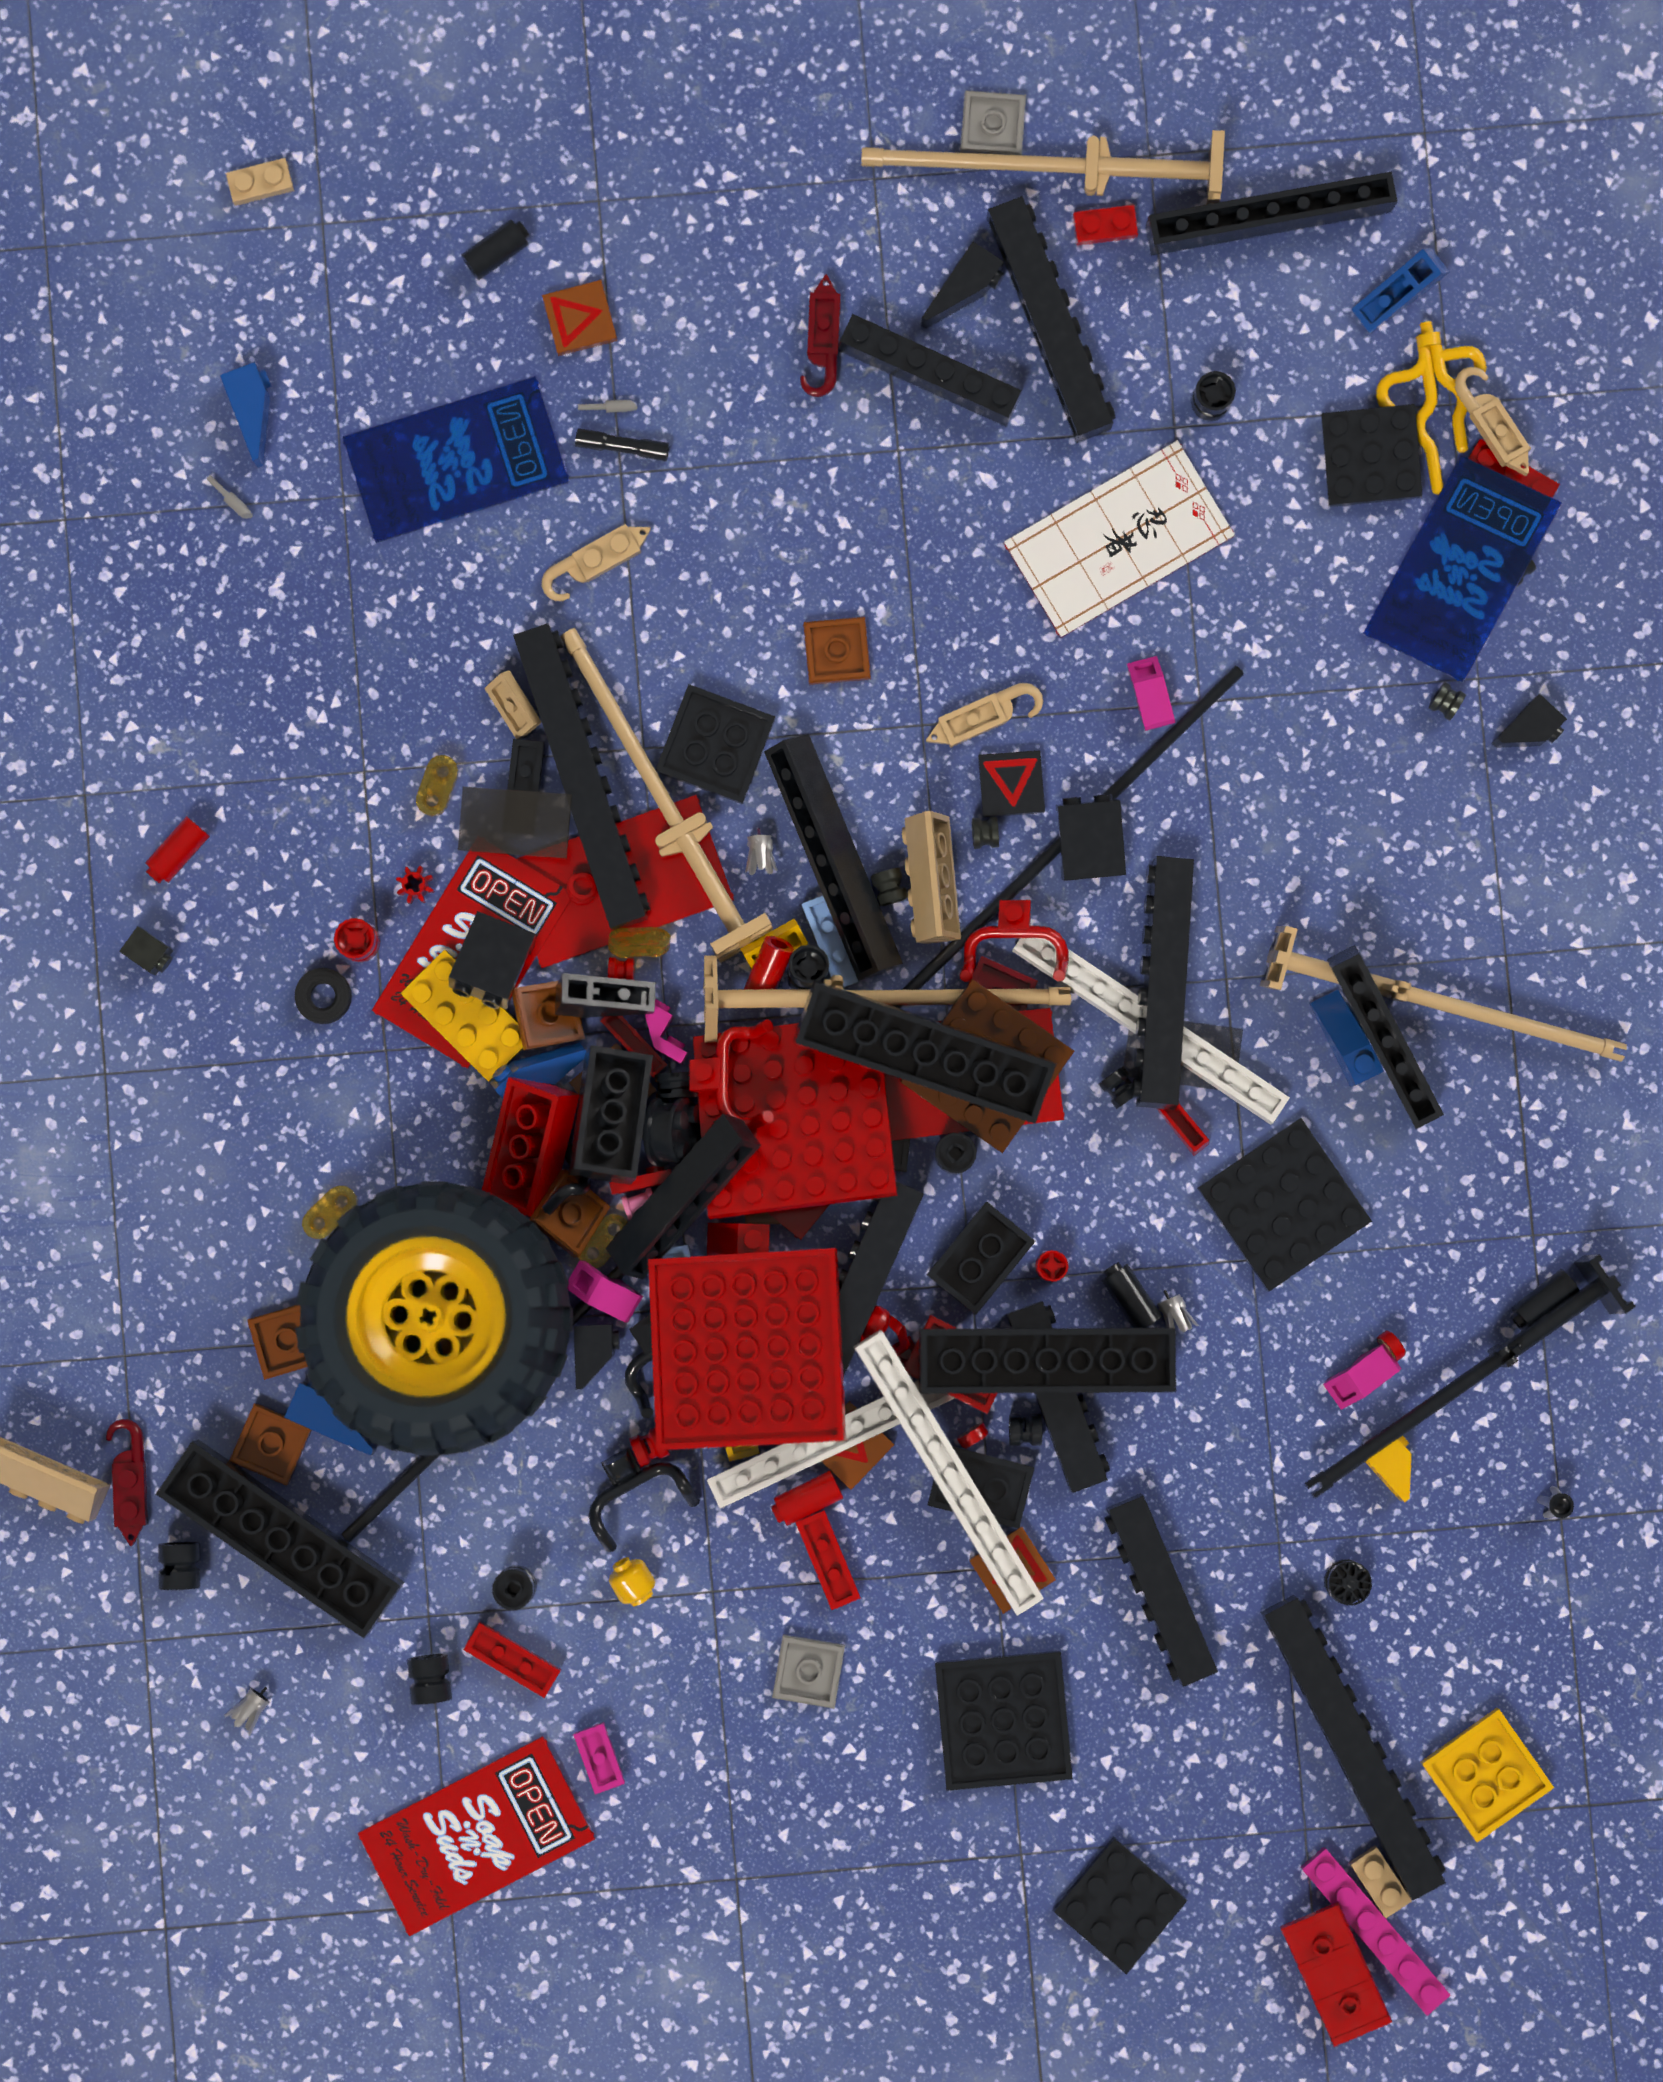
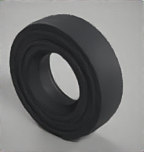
(336, 1009)

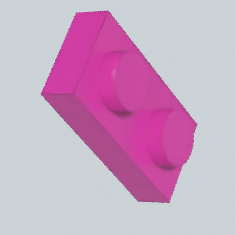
(599, 1758)

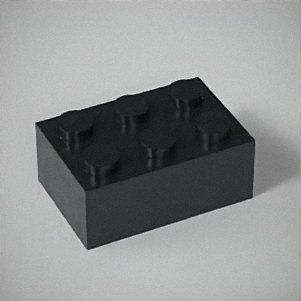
(980, 1258)

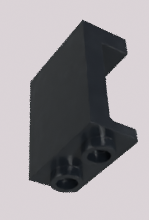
(1091, 838)
(491, 960)

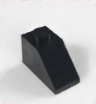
(1533, 726)
(593, 1350)

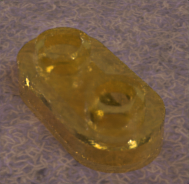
(437, 786)
(639, 942)
(328, 1210)
(601, 1239)

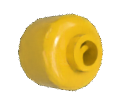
(631, 1581)

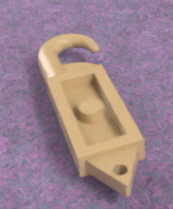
(1494, 423)
(596, 558)
(982, 715)

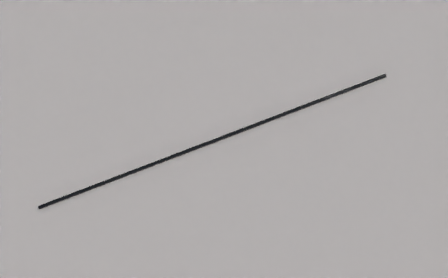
(915, 984)

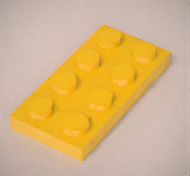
(479, 1033)

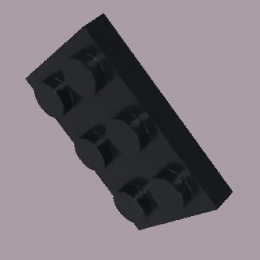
(999, 1481)

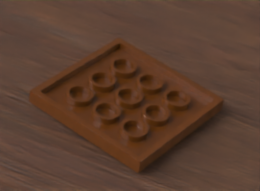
(992, 1018)

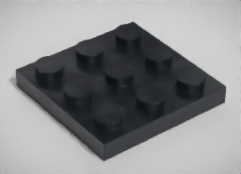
(1371, 455)
(715, 744)
(1120, 1905)

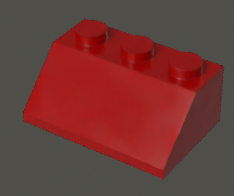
(737, 1238)

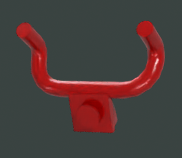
(1015, 923)
(713, 1072)

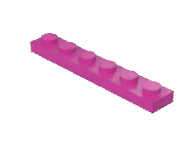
(1376, 1931)

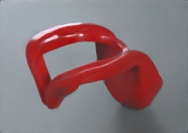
(880, 1320)

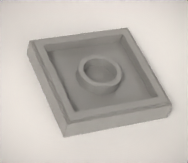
(993, 123)
(808, 1671)

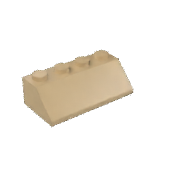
(931, 878)
(50, 1482)

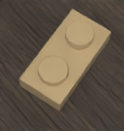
(260, 181)
(513, 705)
(1380, 1882)

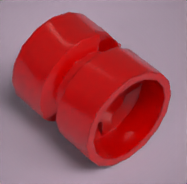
(357, 940)

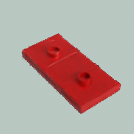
(1336, 1974)

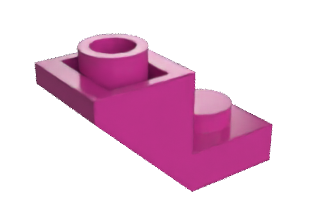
(1151, 693)
(658, 1024)
(603, 1293)
(1362, 1377)

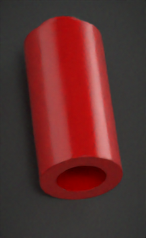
(176, 851)
(770, 964)
(806, 1499)

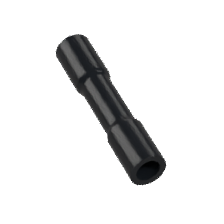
(641, 447)

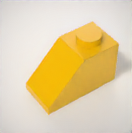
(1394, 1468)

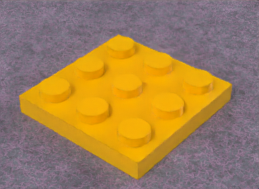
(1487, 1775)

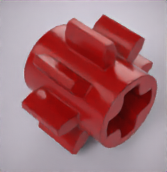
(406, 883)

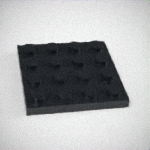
(1284, 1204)
(1003, 1720)

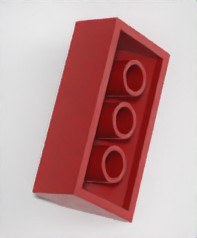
(529, 1142)

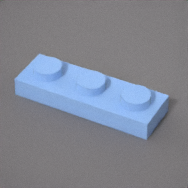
(829, 940)

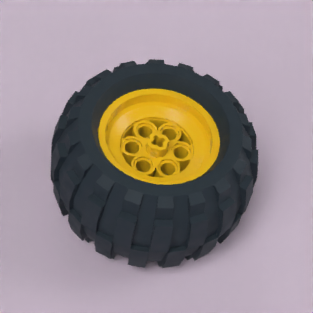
(496, 1365)

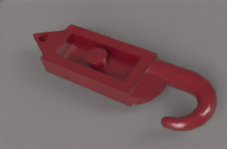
(823, 336)
(129, 1482)

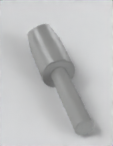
(611, 406)
(232, 500)

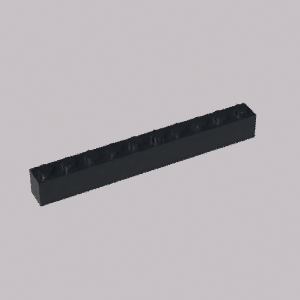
(580, 776)
(1353, 1746)

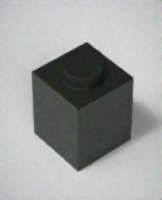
(147, 951)

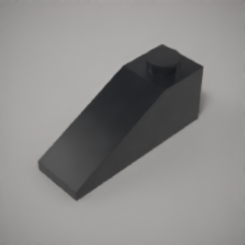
(967, 283)
(603, 996)

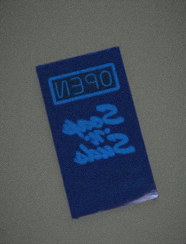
(455, 459)
(1462, 568)

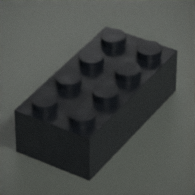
(610, 1115)

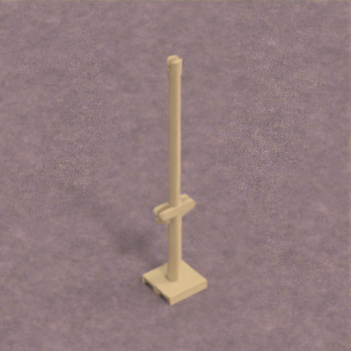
(1096, 166)
(683, 834)
(1283, 959)
(797, 997)

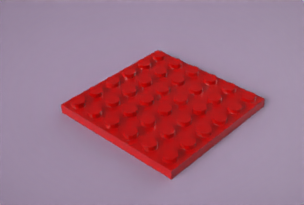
(826, 1132)
(747, 1349)

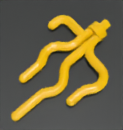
(1430, 361)

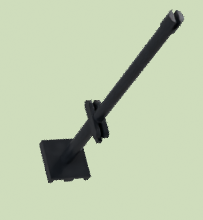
(1599, 1287)

